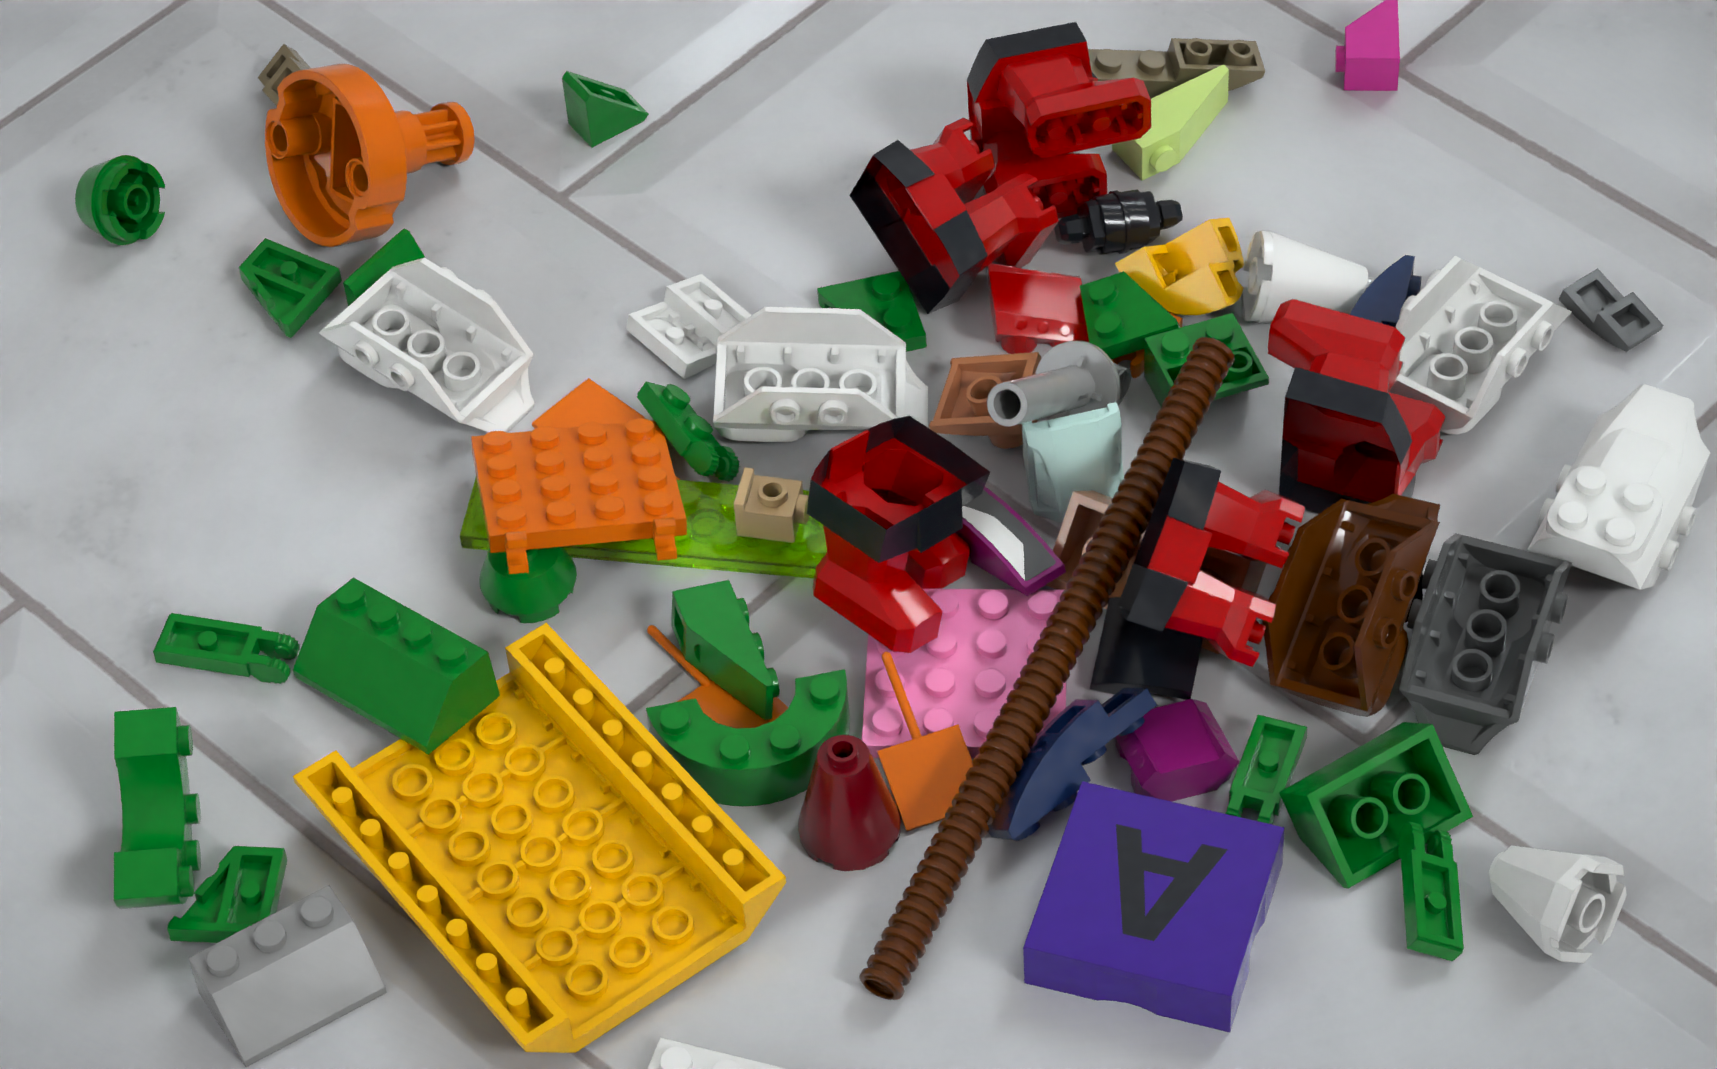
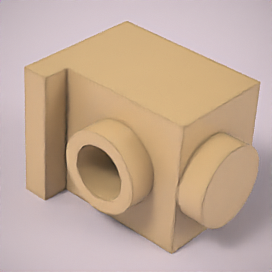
(769, 507)

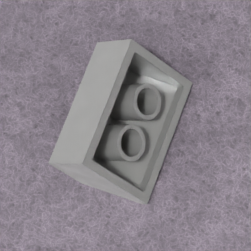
(286, 975)

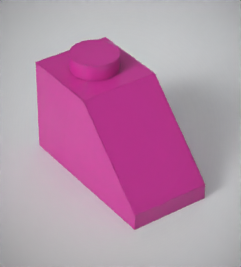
(1371, 50)

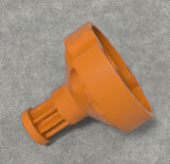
(346, 155)

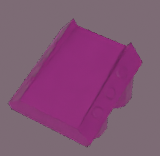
(1178, 752)

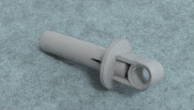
(1067, 382)

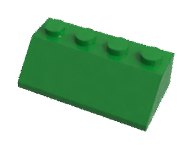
(394, 666)

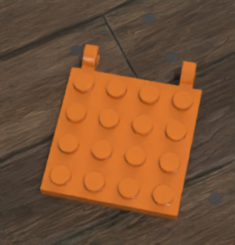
(577, 488)

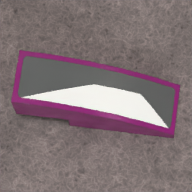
(1007, 545)

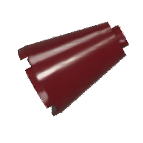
(847, 808)

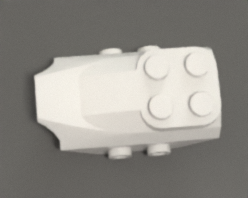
(1468, 339)
(440, 342)
(811, 372)
(1628, 491)

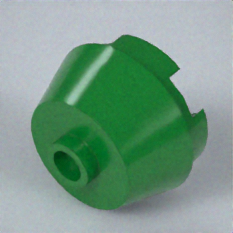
(121, 199)
(533, 594)

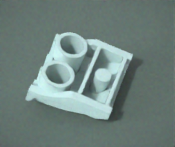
(1072, 456)

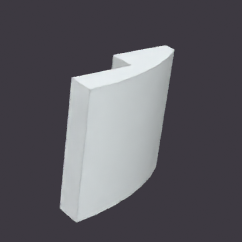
(687, 324)

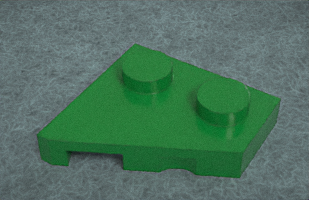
(288, 283)
(885, 300)
(1122, 315)
(234, 897)

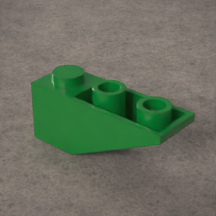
(719, 643)

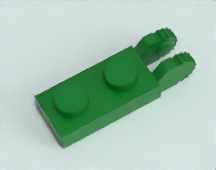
(688, 431)
(225, 648)
(1266, 767)
(1430, 893)

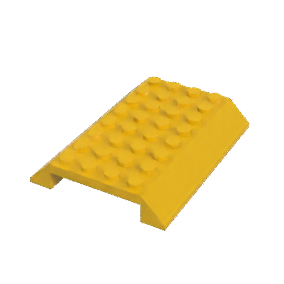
(552, 851)

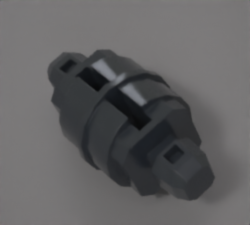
(1118, 222)

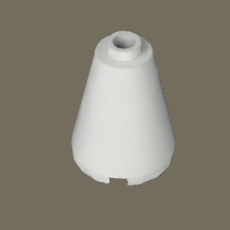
(1293, 270)

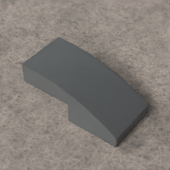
(1608, 313)

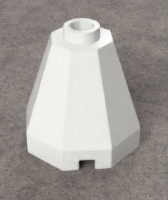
(1559, 897)

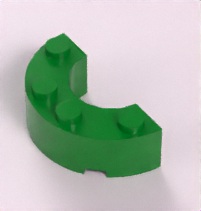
(759, 762)
(156, 809)

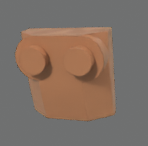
(965, 395)

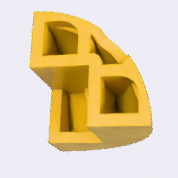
(1191, 271)

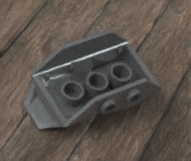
(1480, 637)

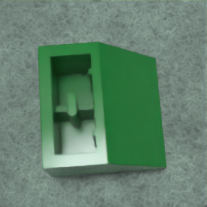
(1168, 352)

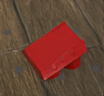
(1035, 308)

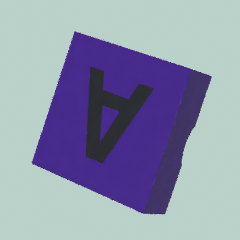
(1154, 905)

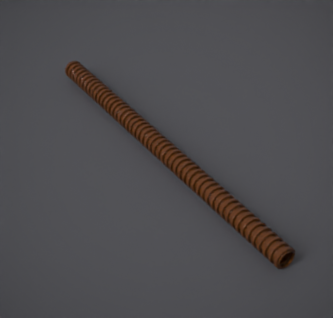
(1044, 674)

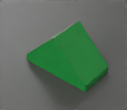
(599, 109)

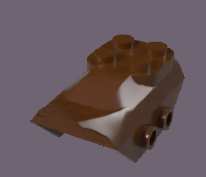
(1347, 600)

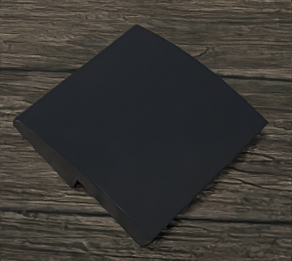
(1144, 657)

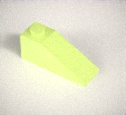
(1176, 123)

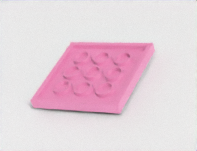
(961, 672)

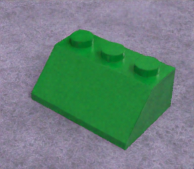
(1359, 802)

